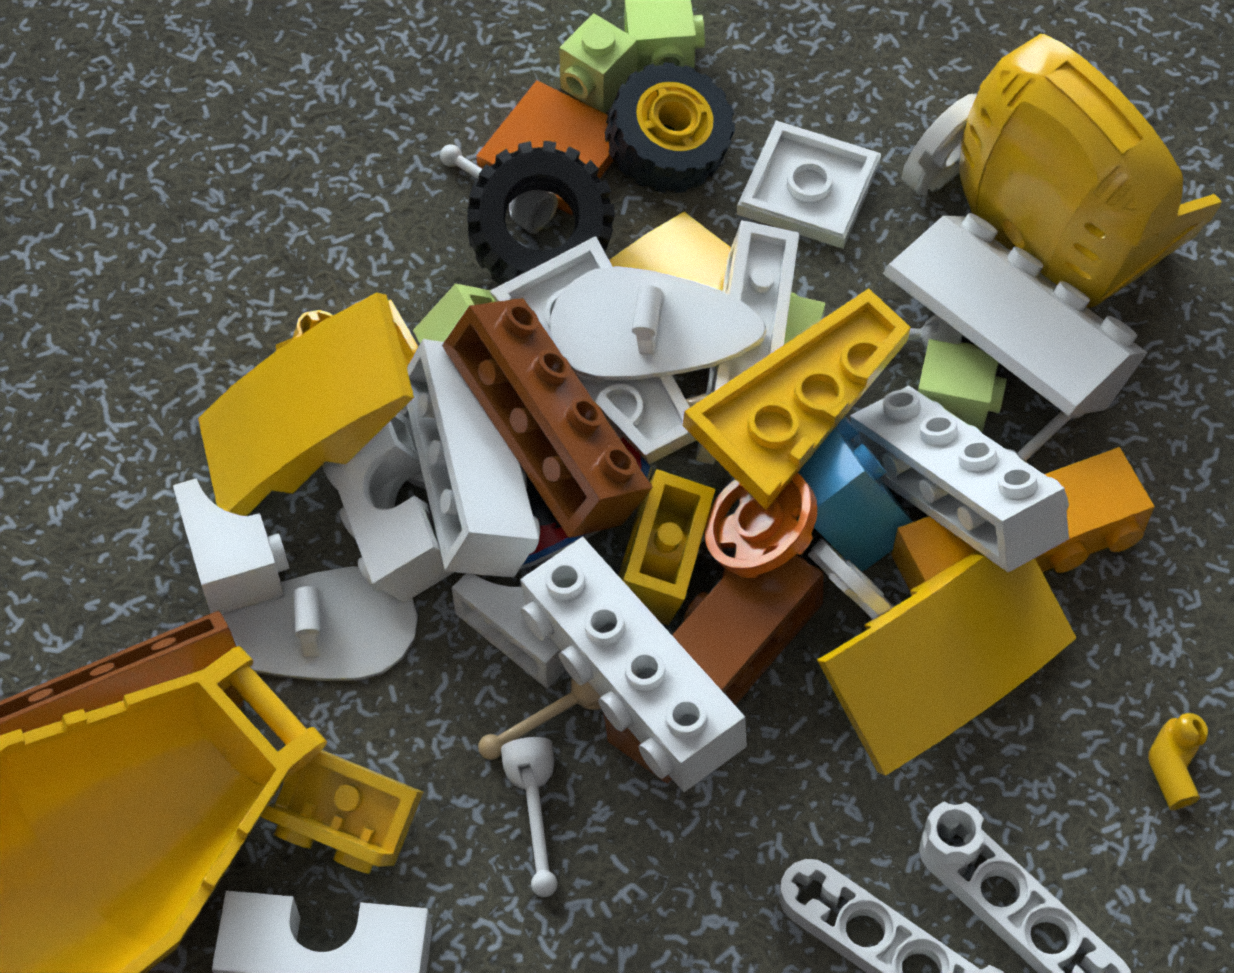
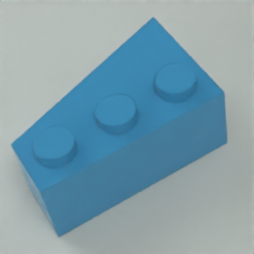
(852, 501)

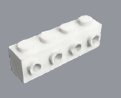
(467, 472)
(964, 478)
(633, 665)

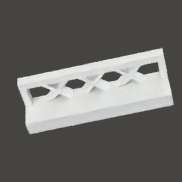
(761, 277)

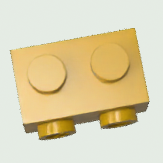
(345, 809)

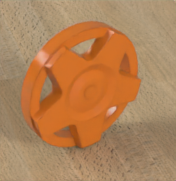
(761, 536)

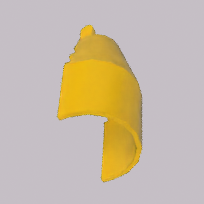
(134, 817)

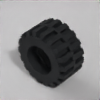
(534, 170)

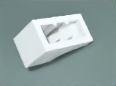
(230, 551)
(497, 616)

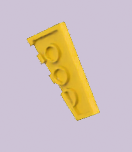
(791, 400)

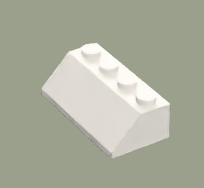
(1018, 314)

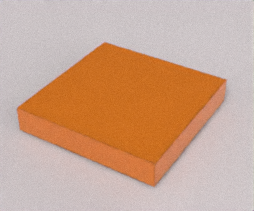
(552, 117)

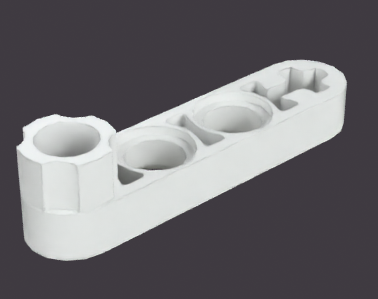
(1033, 901)
(900, 935)

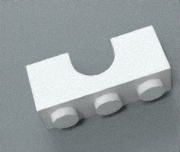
(398, 541)
(262, 932)

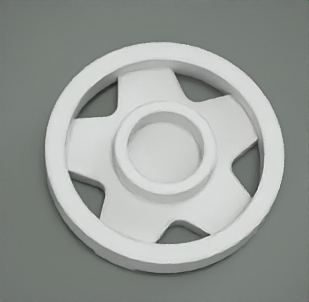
(850, 579)

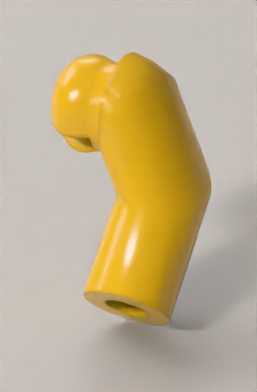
(1171, 756)

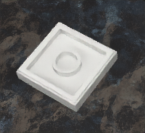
(809, 184)

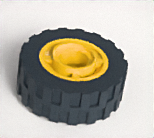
(677, 99)

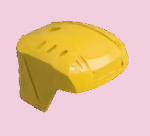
(1073, 172)

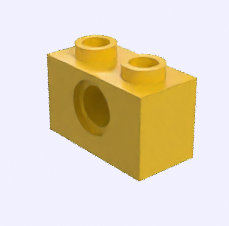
(666, 543)

